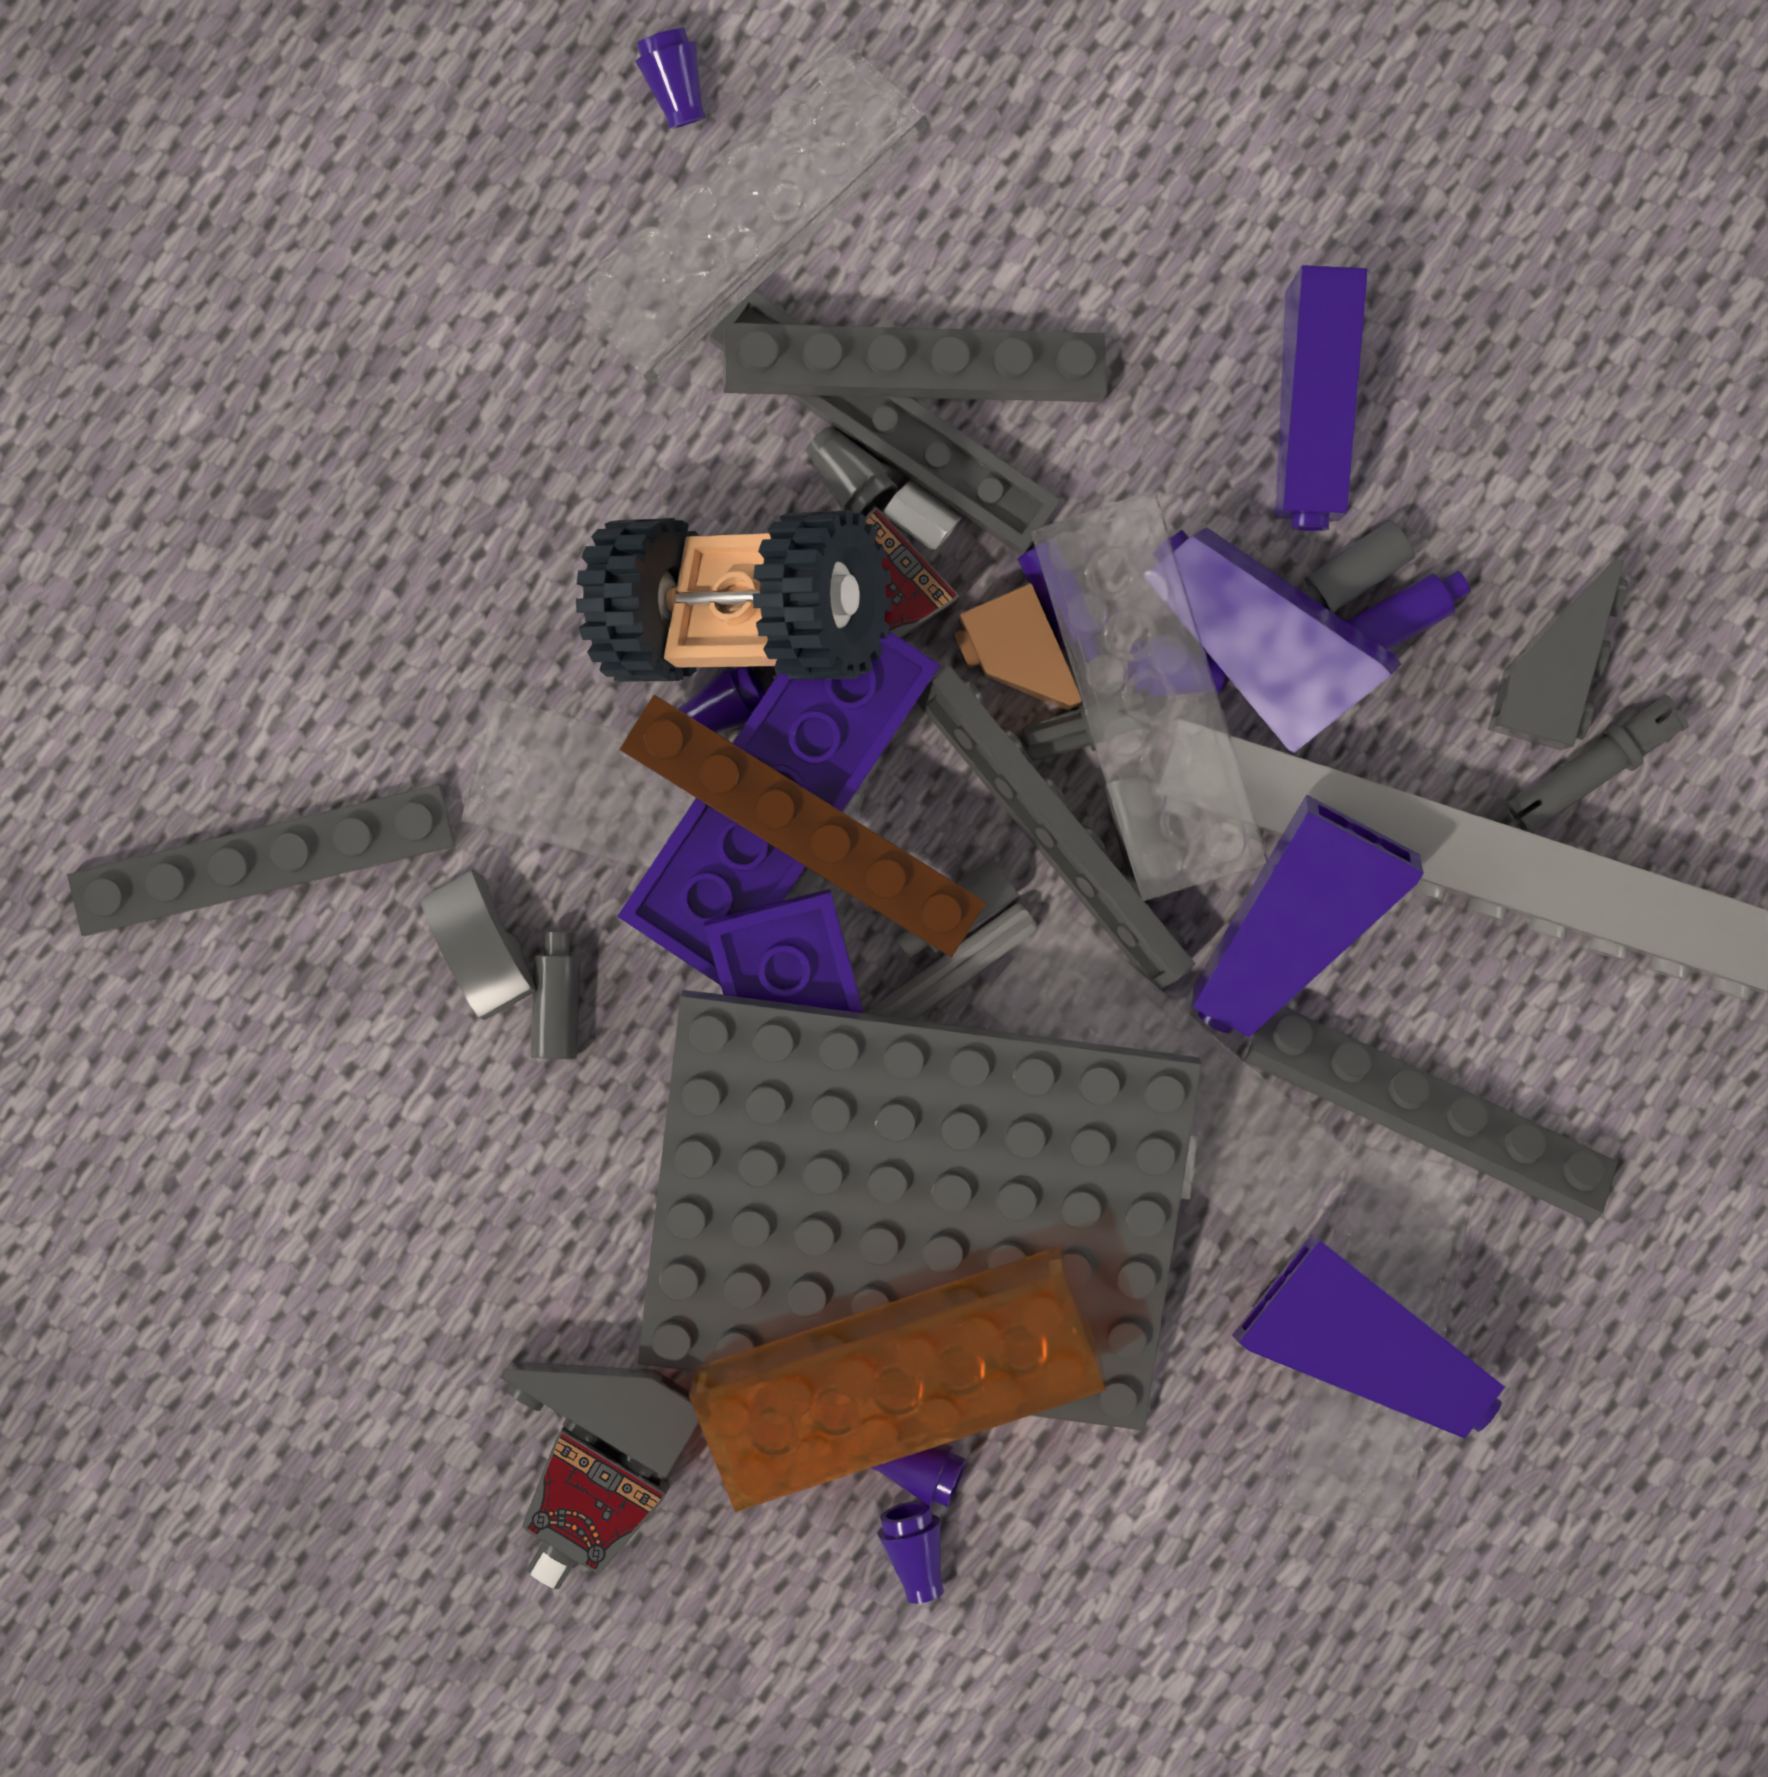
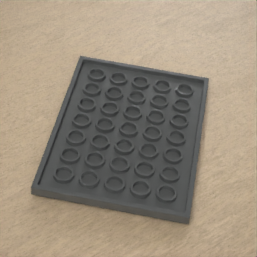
(885, 1155)

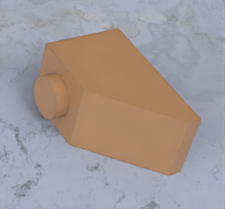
(1017, 648)

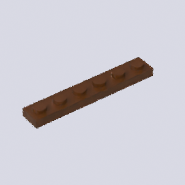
(802, 825)

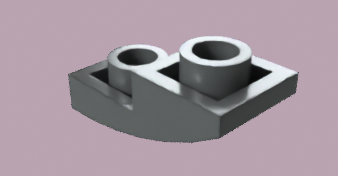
(476, 947)

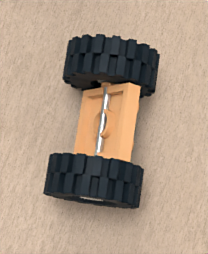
(783, 599)

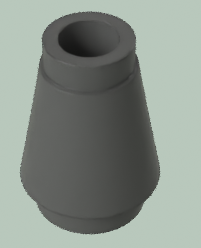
(850, 472)

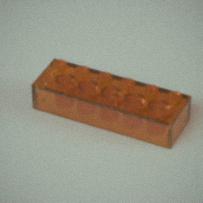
(897, 1379)

